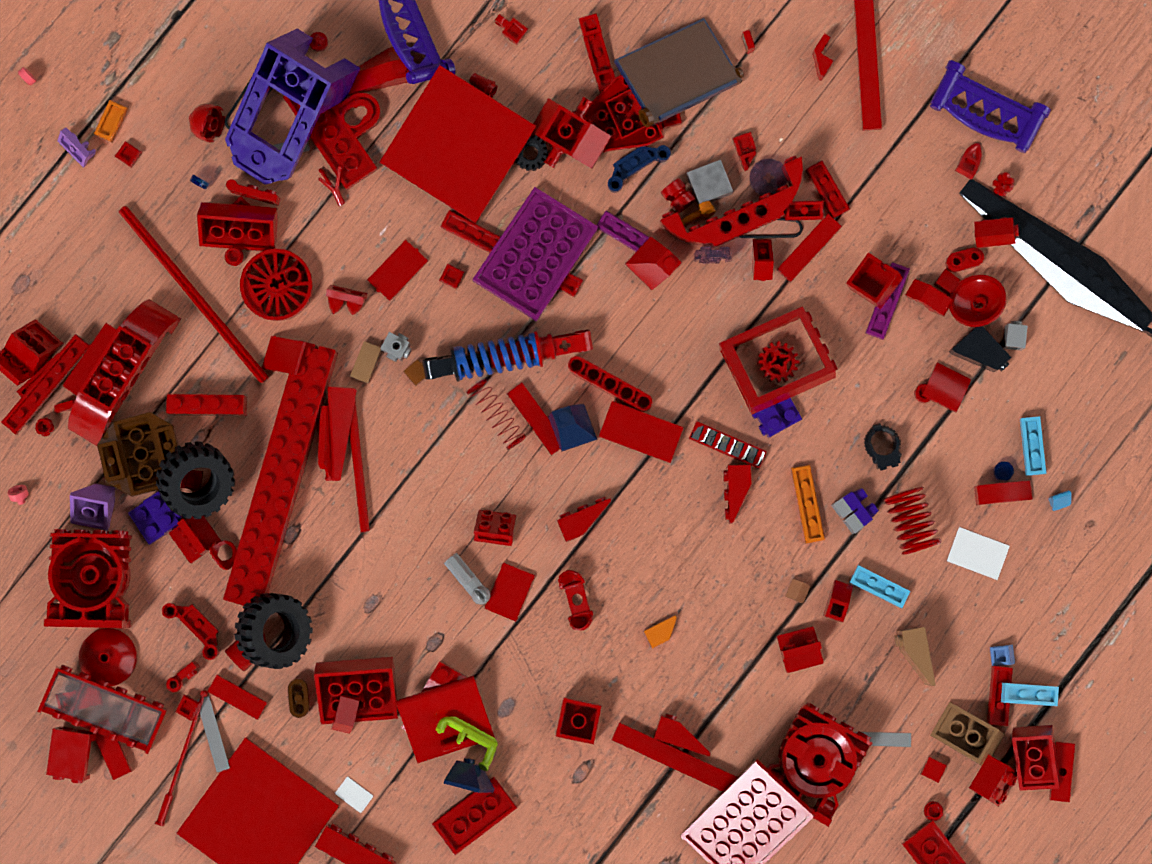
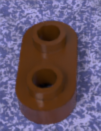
(298, 698)

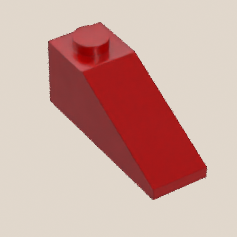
(674, 733)

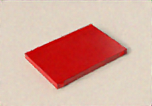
(284, 355)
(509, 591)

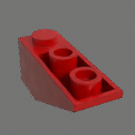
(738, 483)
(578, 523)

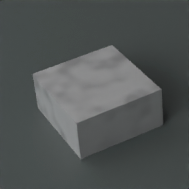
(709, 182)

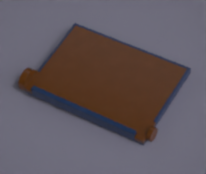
(678, 72)

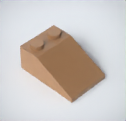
(915, 648)
(967, 734)

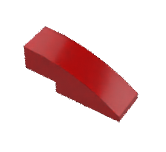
(1003, 492)

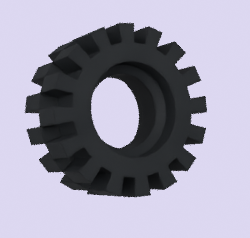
(539, 160)

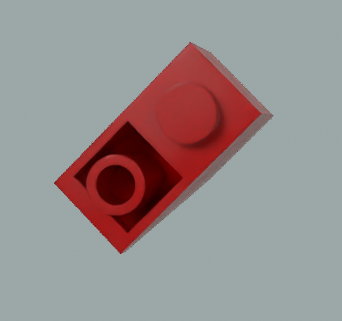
(838, 601)

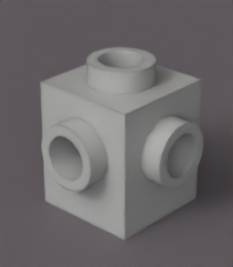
(391, 342)

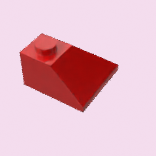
(653, 263)

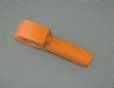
(705, 209)

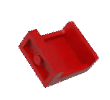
(69, 754)

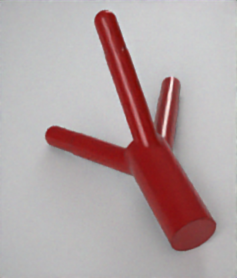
(335, 190)

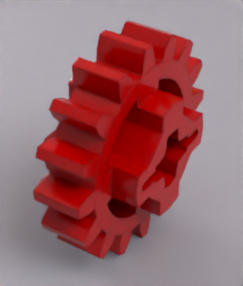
(781, 369)

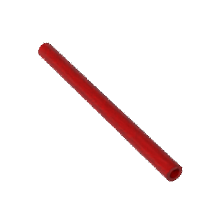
(358, 472)

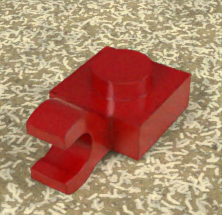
(512, 30)

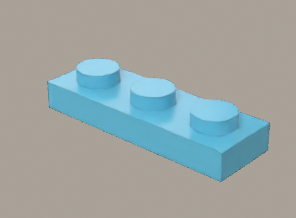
(1032, 446)
(879, 586)
(1029, 694)

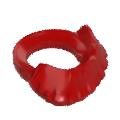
(214, 550)

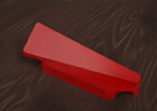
(334, 430)

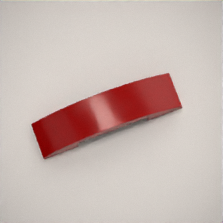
(596, 50)

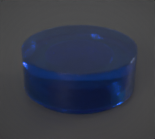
(199, 182)
(1003, 471)

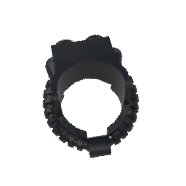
(883, 461)

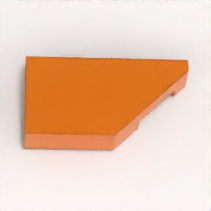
(661, 632)

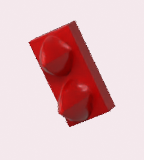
(337, 296)

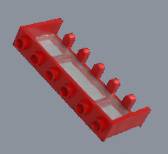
(102, 708)

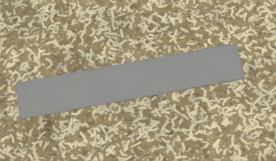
(213, 735)
(889, 739)

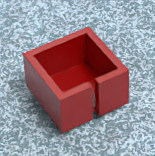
(873, 281)

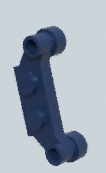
(634, 163)

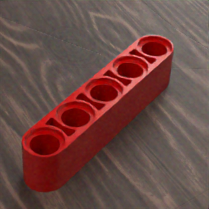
(603, 377)

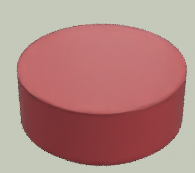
(27, 76)

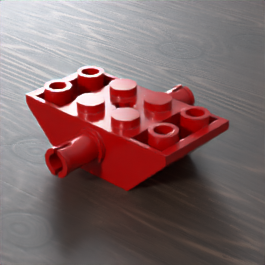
(585, 140)

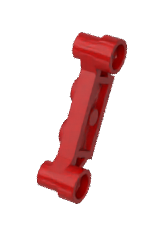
(197, 624)

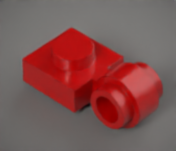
(187, 672)

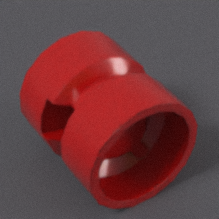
(678, 196)

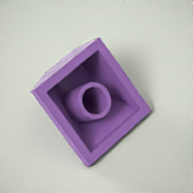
(92, 506)

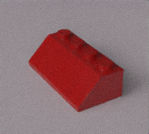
(237, 226)

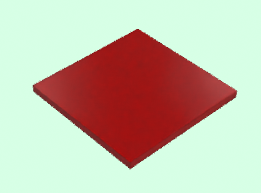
(458, 144)
(257, 812)

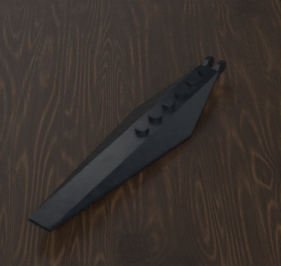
(1065, 264)

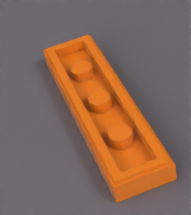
(807, 504)

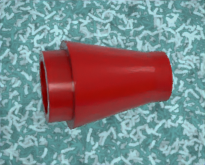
(484, 84)

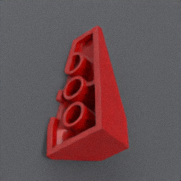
(380, 72)

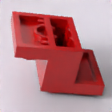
(27, 351)

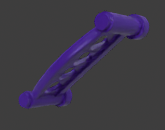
(424, 45)
(955, 83)

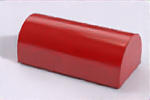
(805, 210)

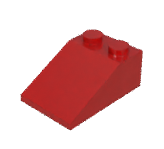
(1035, 757)

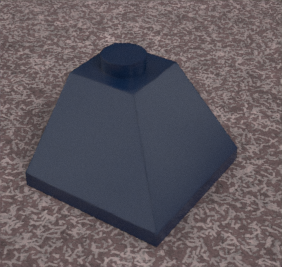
(572, 426)
(469, 776)

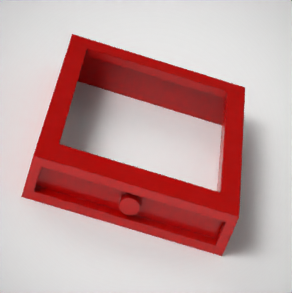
(792, 389)

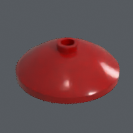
(976, 292)
(120, 653)

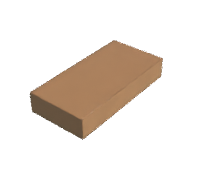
(366, 362)

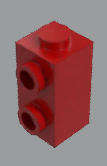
(995, 232)

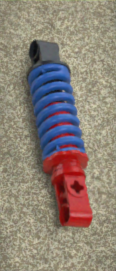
(529, 350)

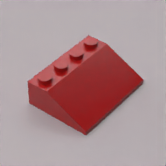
(365, 679)

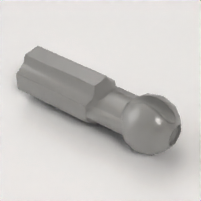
(468, 579)

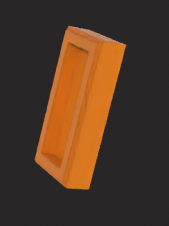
(110, 121)

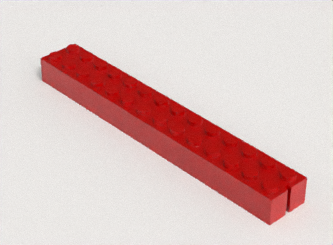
(280, 476)

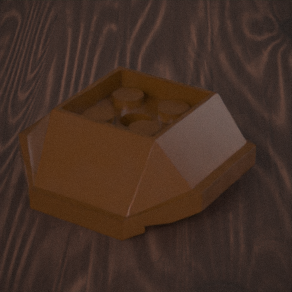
(121, 448)

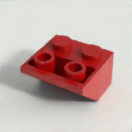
(994, 780)

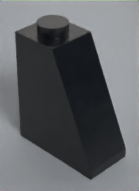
(982, 350)

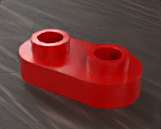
(965, 260)

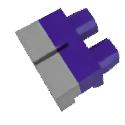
(861, 516)

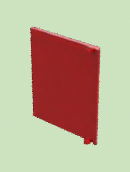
(424, 710)

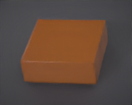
(415, 372)

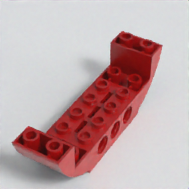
(772, 204)
(119, 369)

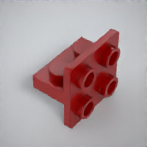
(494, 527)
(194, 537)
(800, 649)

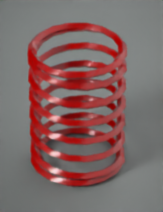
(917, 517)

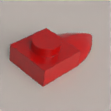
(970, 161)

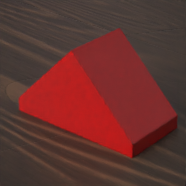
(345, 714)

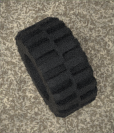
(211, 495)
(295, 636)

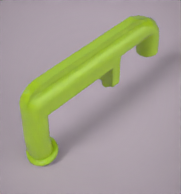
(472, 733)

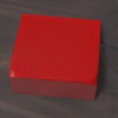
(947, 282)

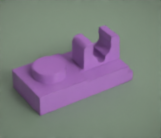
(74, 147)

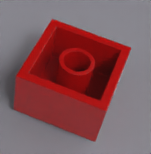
(578, 720)

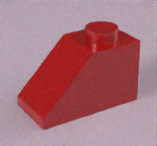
(762, 259)

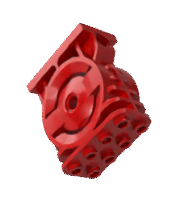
(66, 548)
(854, 747)

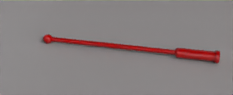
(168, 796)

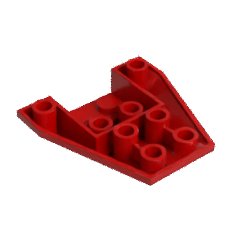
(618, 115)

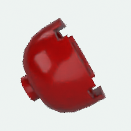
(207, 122)

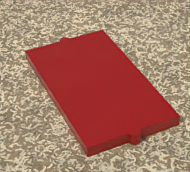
(397, 270)

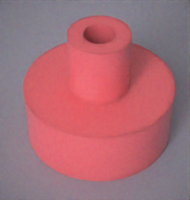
(18, 494)

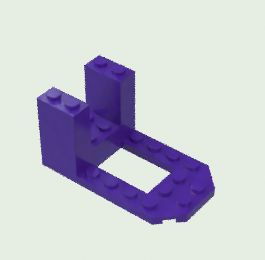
(302, 81)

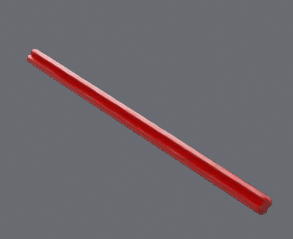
(193, 294)

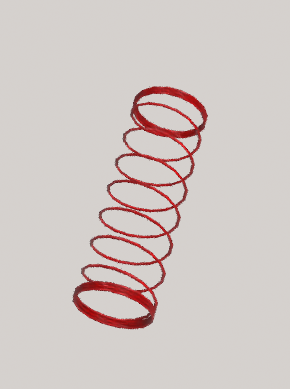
(479, 385)

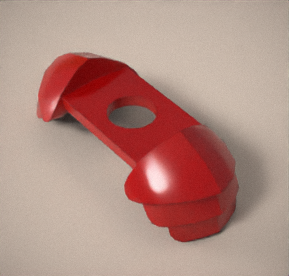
(581, 614)

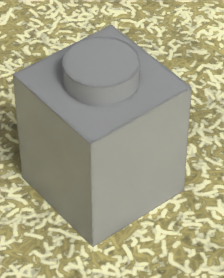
(1015, 336)

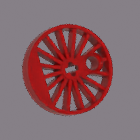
(282, 277)

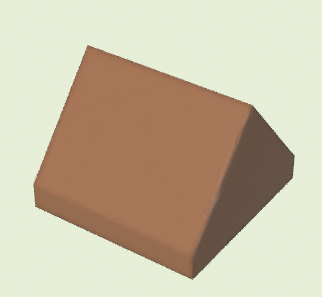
(797, 591)

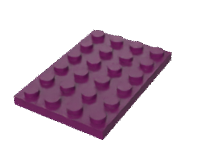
(535, 254)

